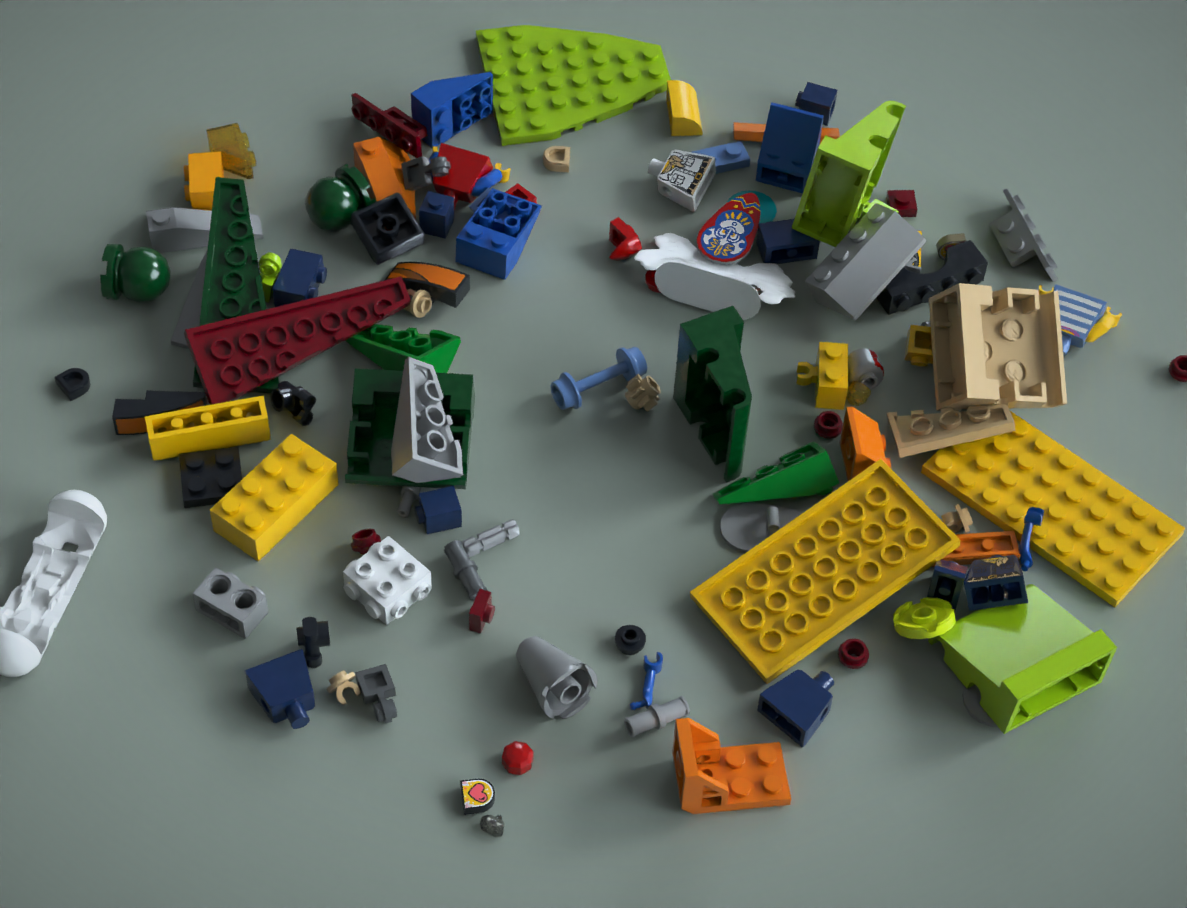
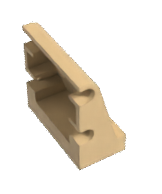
(997, 348)

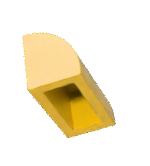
(682, 109)

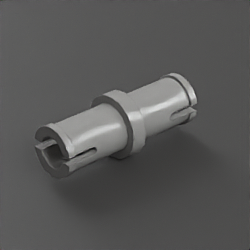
(656, 716)

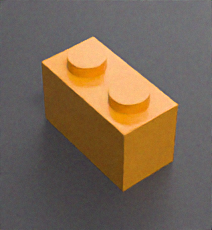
(201, 175)

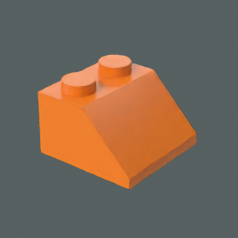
(861, 443)

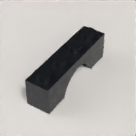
(961, 265)

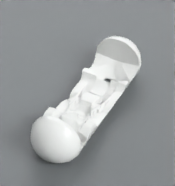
(49, 580)

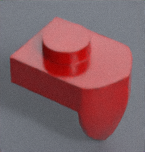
(624, 239)

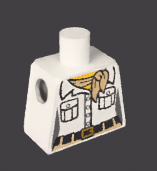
(684, 177)

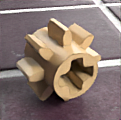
(642, 392)

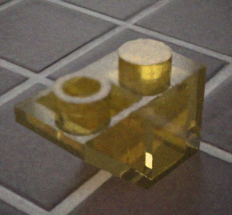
(233, 149)

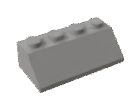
(864, 262)

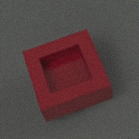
(902, 201)
(481, 611)

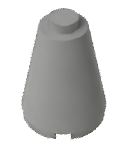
(555, 677)

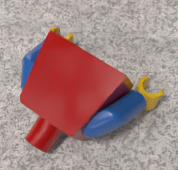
(469, 173)

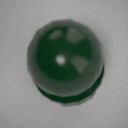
(337, 197)
(137, 273)

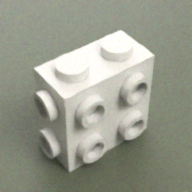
(387, 580)

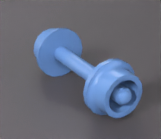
(567, 391)

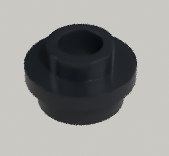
(628, 646)

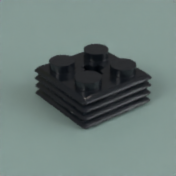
(393, 214)

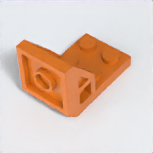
(726, 777)

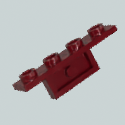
(391, 124)

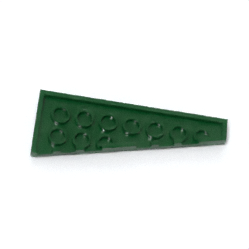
(232, 267)

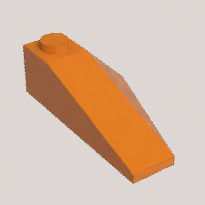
(382, 168)

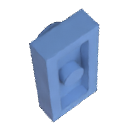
(728, 156)

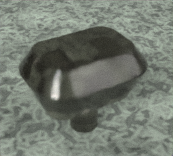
(492, 825)

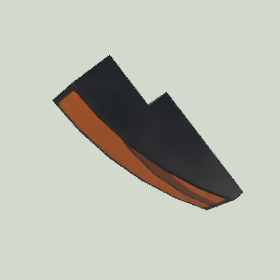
(440, 281)
(130, 413)

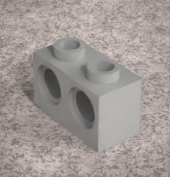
(227, 606)

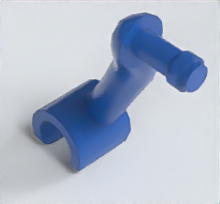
(1033, 517)
(650, 669)

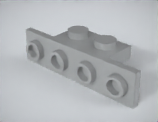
(1017, 238)

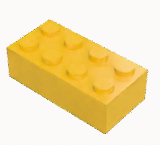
(274, 497)

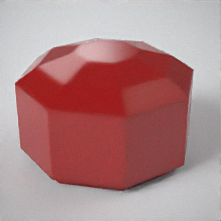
(517, 758)

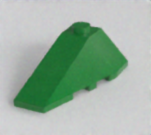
(391, 347)
(799, 474)

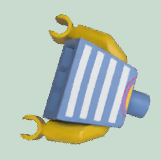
(1081, 317)

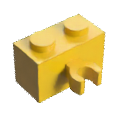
(828, 375)

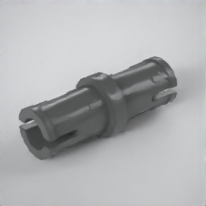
(464, 568)

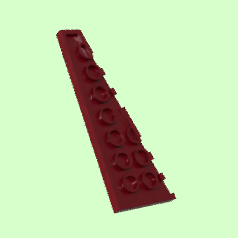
(262, 345)

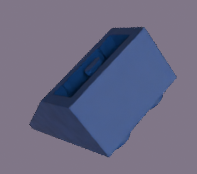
(452, 105)
(788, 147)
(496, 233)

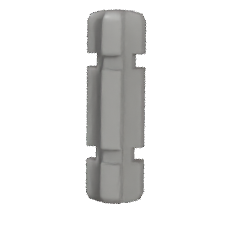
(491, 537)

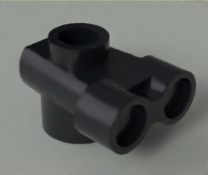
(295, 400)
(313, 636)

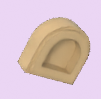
(557, 158)

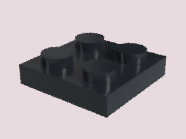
(209, 475)

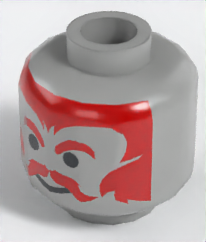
(865, 368)

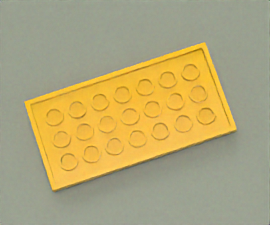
(1089, 520)
(824, 570)

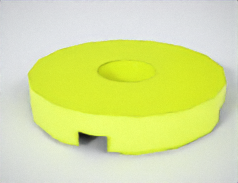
(924, 619)

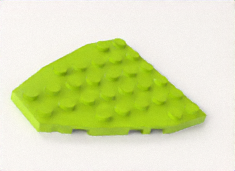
(564, 78)

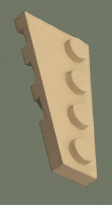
(934, 431)

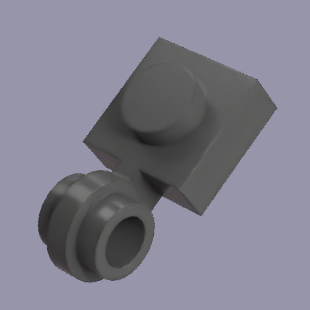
(418, 171)
(377, 686)

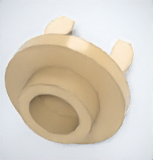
(420, 303)
(958, 519)
(341, 682)

